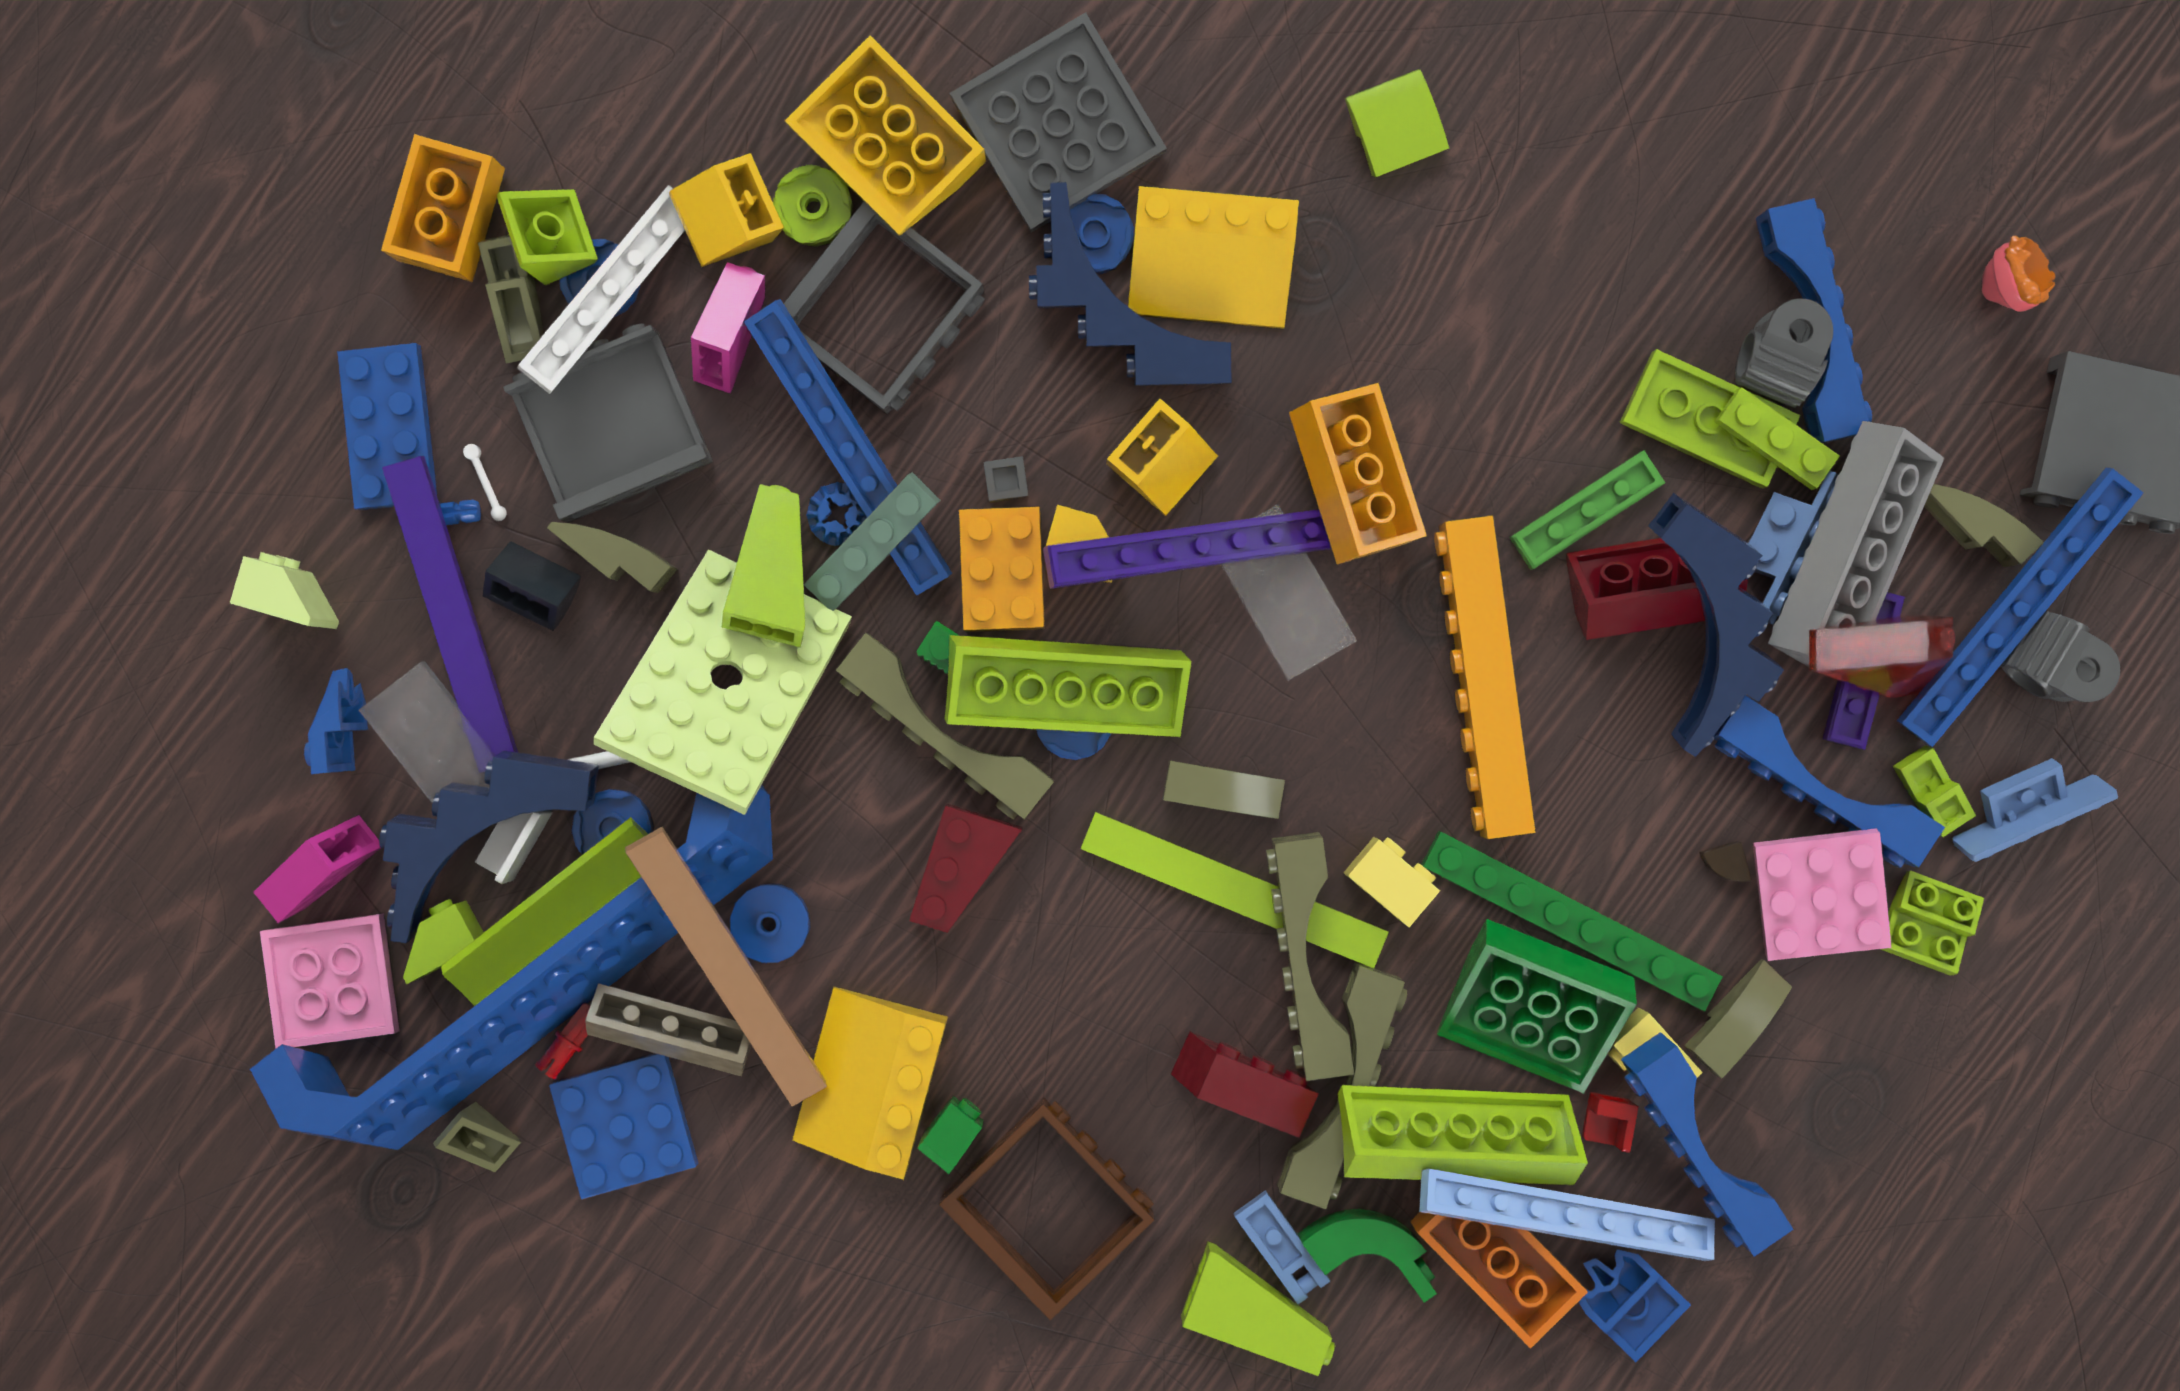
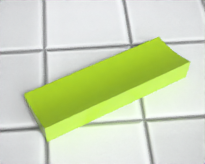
(1066, 686)
(546, 916)
(1460, 1132)

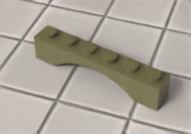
(880, 675)
(1300, 874)
(1315, 1161)

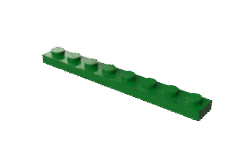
(1571, 921)

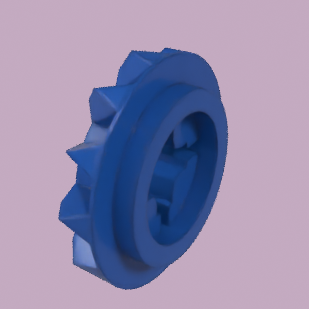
(819, 510)

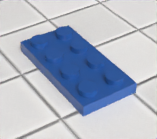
(383, 417)

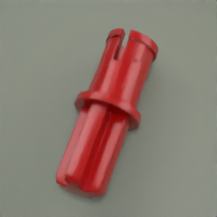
(566, 1043)

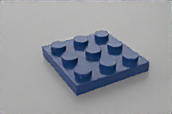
(623, 1124)

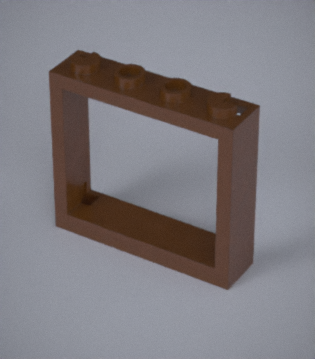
(1047, 1299)

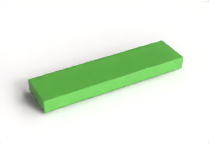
(1587, 510)

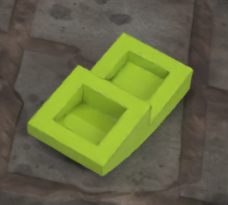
(1933, 790)

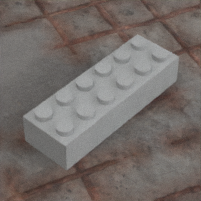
(1858, 536)

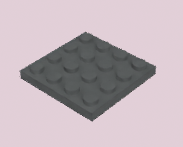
(1058, 118)

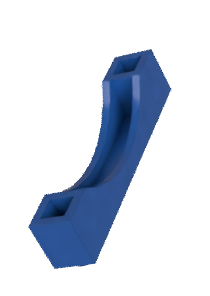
(1796, 244)
(1759, 739)
(1669, 1085)

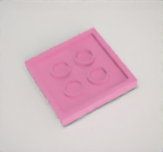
(1822, 894)
(329, 981)

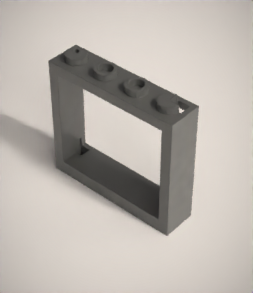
(832, 263)

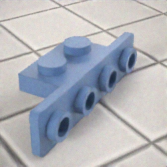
(1783, 539)
(2030, 805)

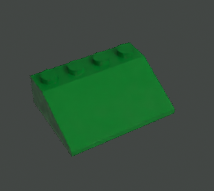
(1537, 1006)

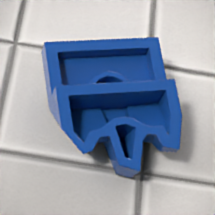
(331, 733)
(1631, 1302)

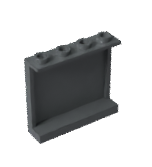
(2117, 420)
(611, 424)

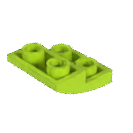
(1397, 123)
(1932, 922)

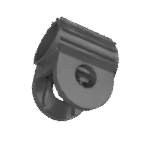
(1782, 366)
(2063, 661)

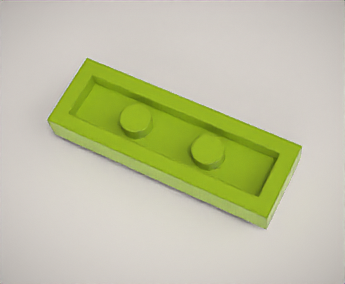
(1777, 438)

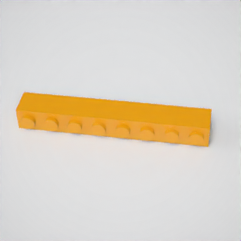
(1485, 677)

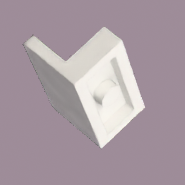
(511, 844)

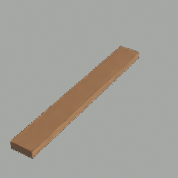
(725, 965)

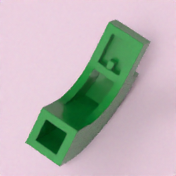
(1362, 1231)

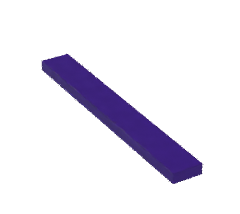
(1184, 548)
(448, 601)

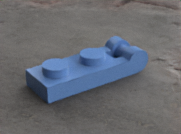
(1280, 1245)

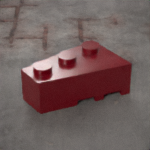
(959, 863)
(1244, 1084)

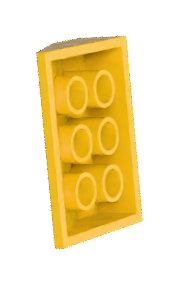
(887, 137)
(1212, 257)
(877, 1081)

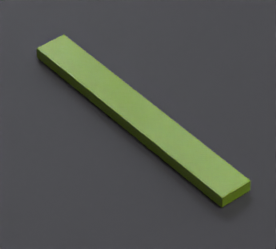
(1227, 887)

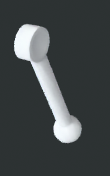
(473, 453)

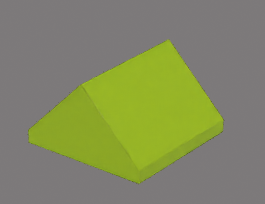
(547, 232)

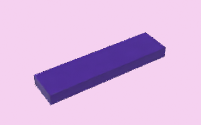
(1854, 707)

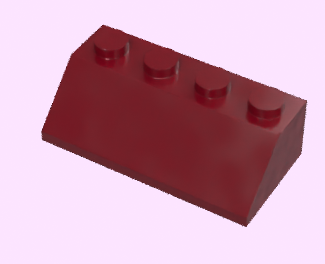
(1632, 589)

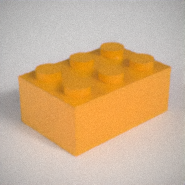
(443, 208)
(1001, 569)

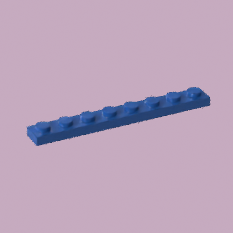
(841, 435)
(2020, 605)

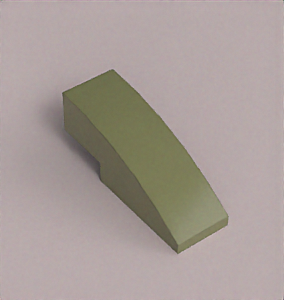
(511, 298)
(1980, 524)
(615, 555)
(1223, 789)
(1739, 1019)

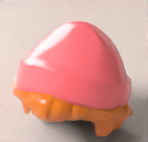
(2018, 275)

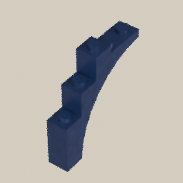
(1071, 282)
(1732, 617)
(425, 845)

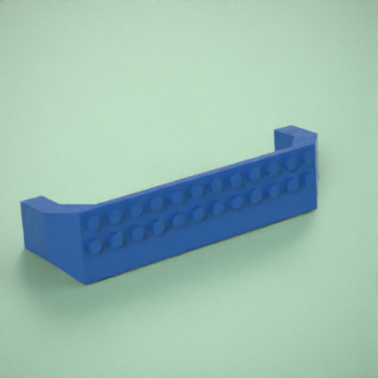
(311, 1099)

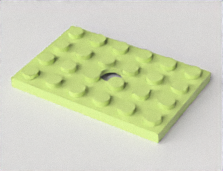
(708, 735)

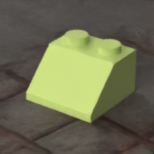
(282, 590)

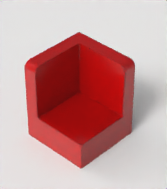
(1610, 1121)

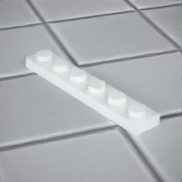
(604, 294)

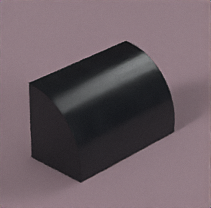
(530, 585)

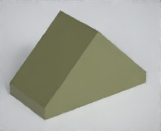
(478, 1138)

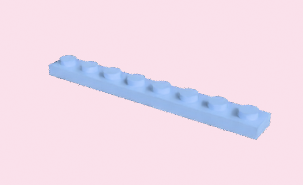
(1566, 1215)

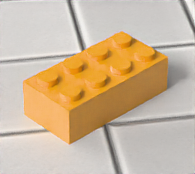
(1357, 473)

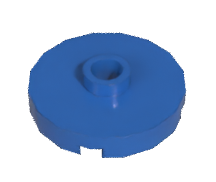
(790, 917)

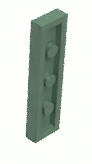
(872, 541)

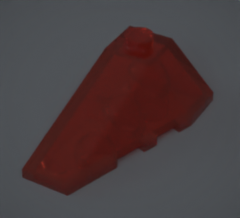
(1884, 654)

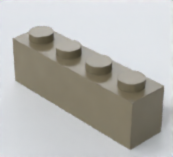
(667, 1029)

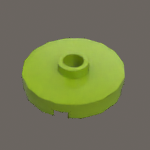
(809, 185)

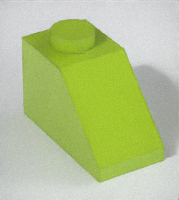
(441, 938)

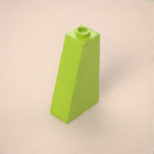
(768, 576)
(1251, 1314)

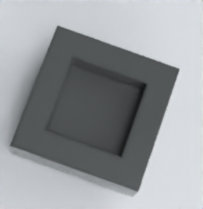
(1006, 479)

